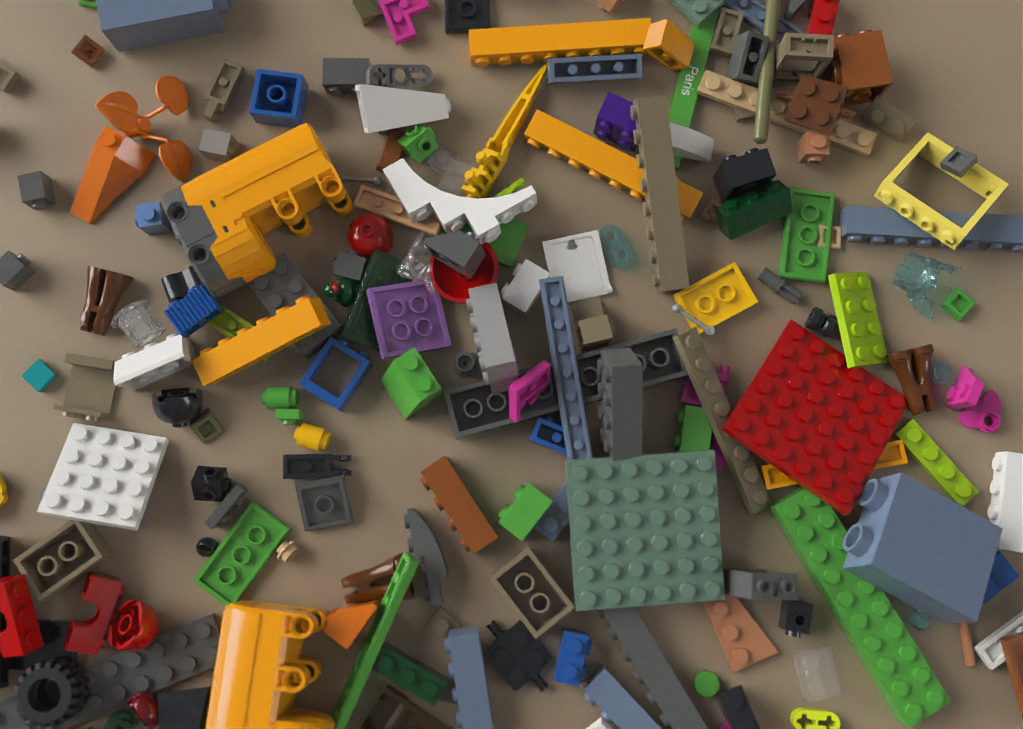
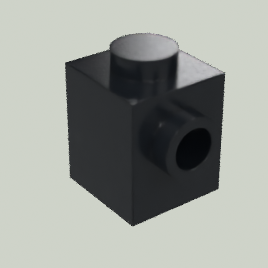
(795, 617)

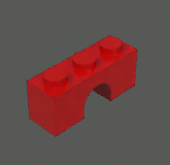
(822, 16)
(22, 625)
(91, 634)

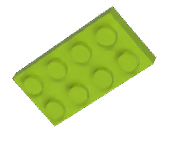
(857, 319)

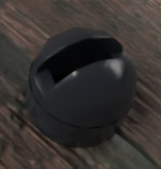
(207, 541)

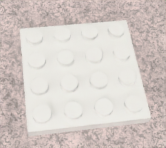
(104, 476)

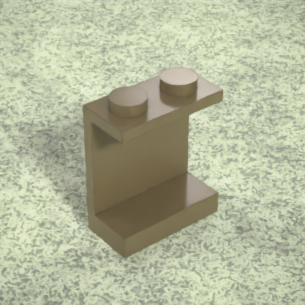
(89, 388)

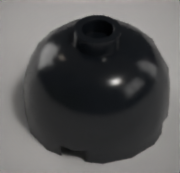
(177, 405)

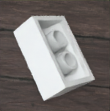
(154, 362)

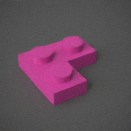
(398, 14)

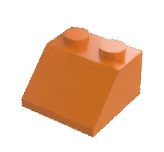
(348, 622)

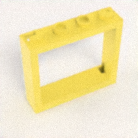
(926, 218)

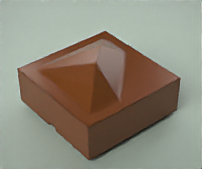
(88, 51)

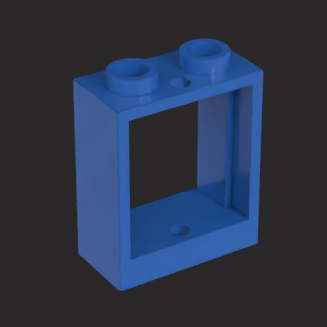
(360, 356)

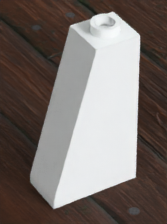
(394, 108)

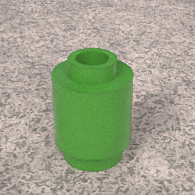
(280, 397)

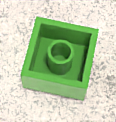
(525, 511)

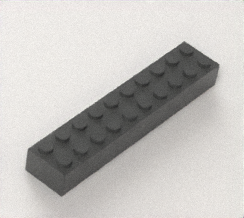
(477, 410)

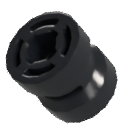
(821, 322)

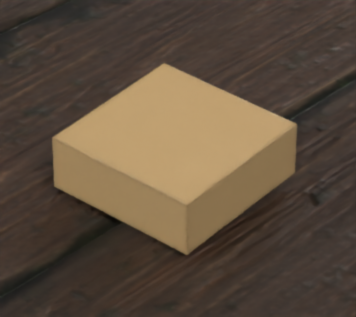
(835, 243)

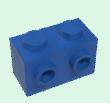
(549, 435)
(570, 657)

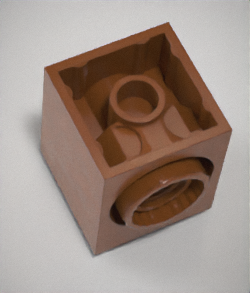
(860, 65)

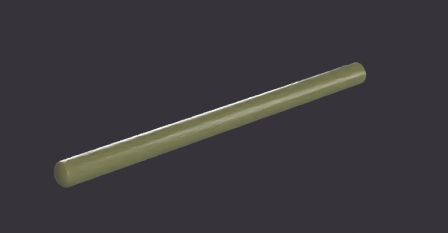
(767, 72)

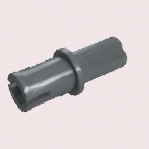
(780, 285)

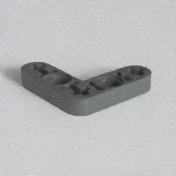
(388, 78)

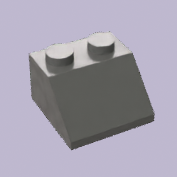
(457, 251)

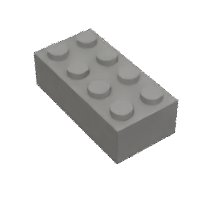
(492, 337)

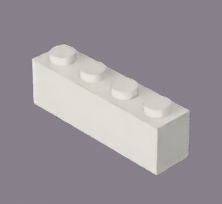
(1007, 499)

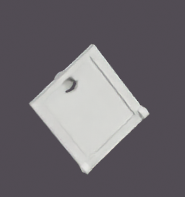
(580, 265)

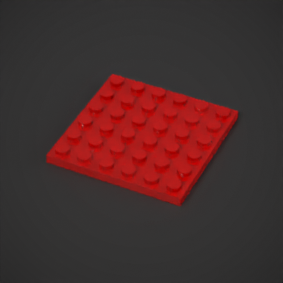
(816, 417)

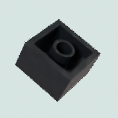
(743, 173)

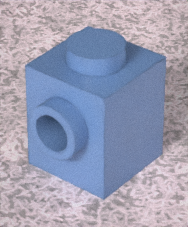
(152, 218)

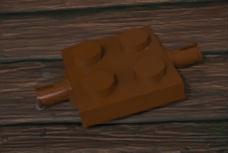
(816, 104)

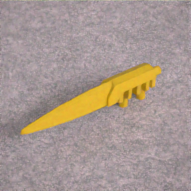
(497, 148)

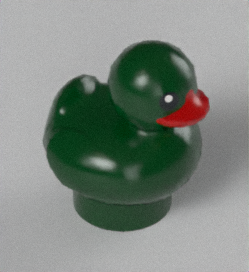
(343, 292)

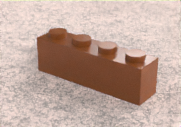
(459, 505)

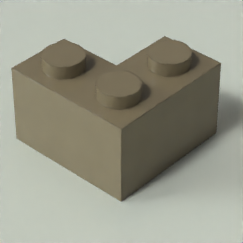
(592, 323)

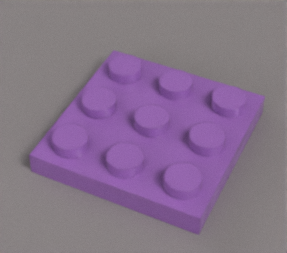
(407, 318)

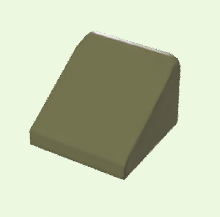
(366, 10)
(206, 426)

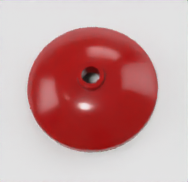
(455, 286)

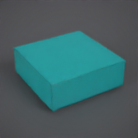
(39, 375)

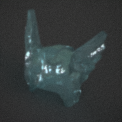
(918, 277)

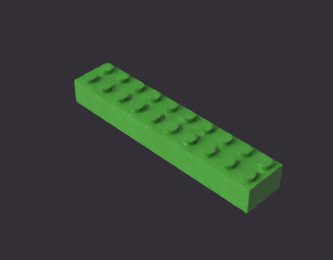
(860, 609)

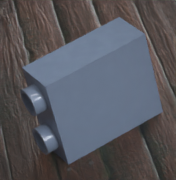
(154, 22)
(922, 548)

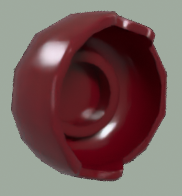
(146, 708)

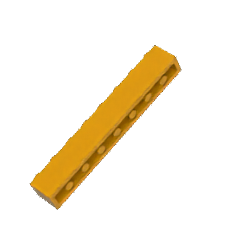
(565, 40)
(598, 159)

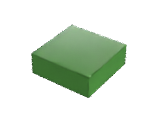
(958, 304)

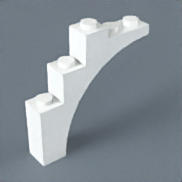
(453, 211)

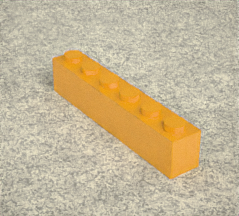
(261, 341)

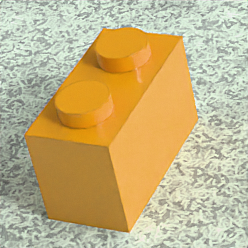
(669, 45)

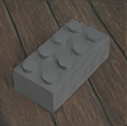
(282, 289)
(621, 403)

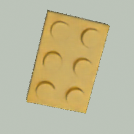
(716, 297)

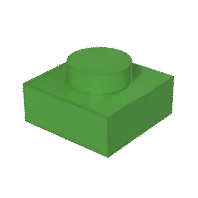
(289, 416)

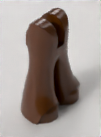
(102, 296)
(914, 375)
(367, 577)

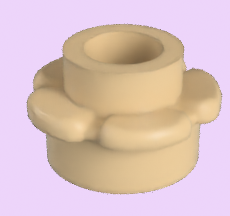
(287, 551)

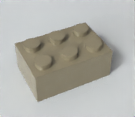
(63, 558)
(532, 592)

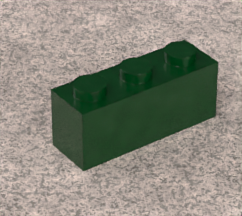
(754, 209)
(410, 673)

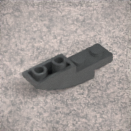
(425, 544)

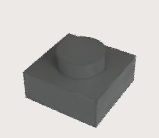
(958, 162)

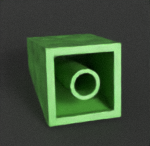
(411, 383)

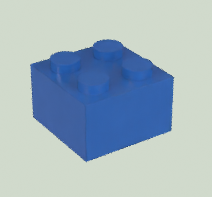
(278, 98)

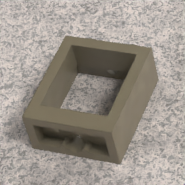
(793, 57)

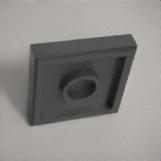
(324, 503)

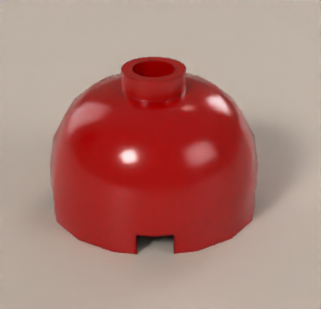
(368, 233)
(134, 626)

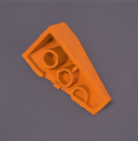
(109, 172)

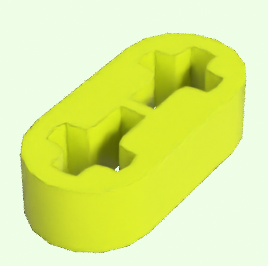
(814, 715)

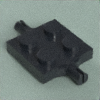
(517, 655)

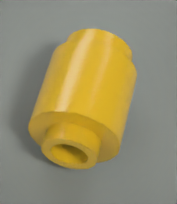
(312, 437)

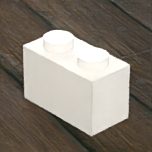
(524, 287)

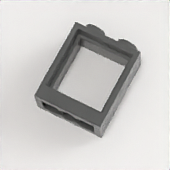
(760, 584)

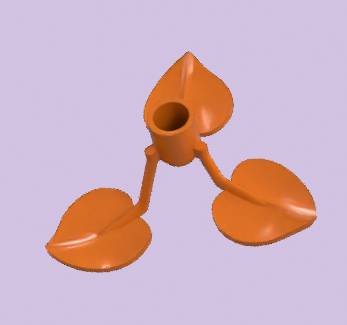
(121, 111)

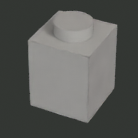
(218, 145)

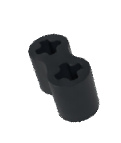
(178, 284)

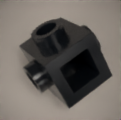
(210, 483)

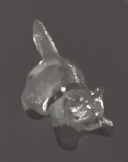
(417, 263)

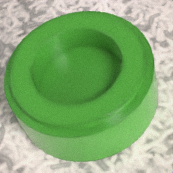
(706, 683)

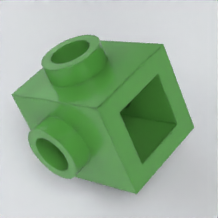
(419, 142)

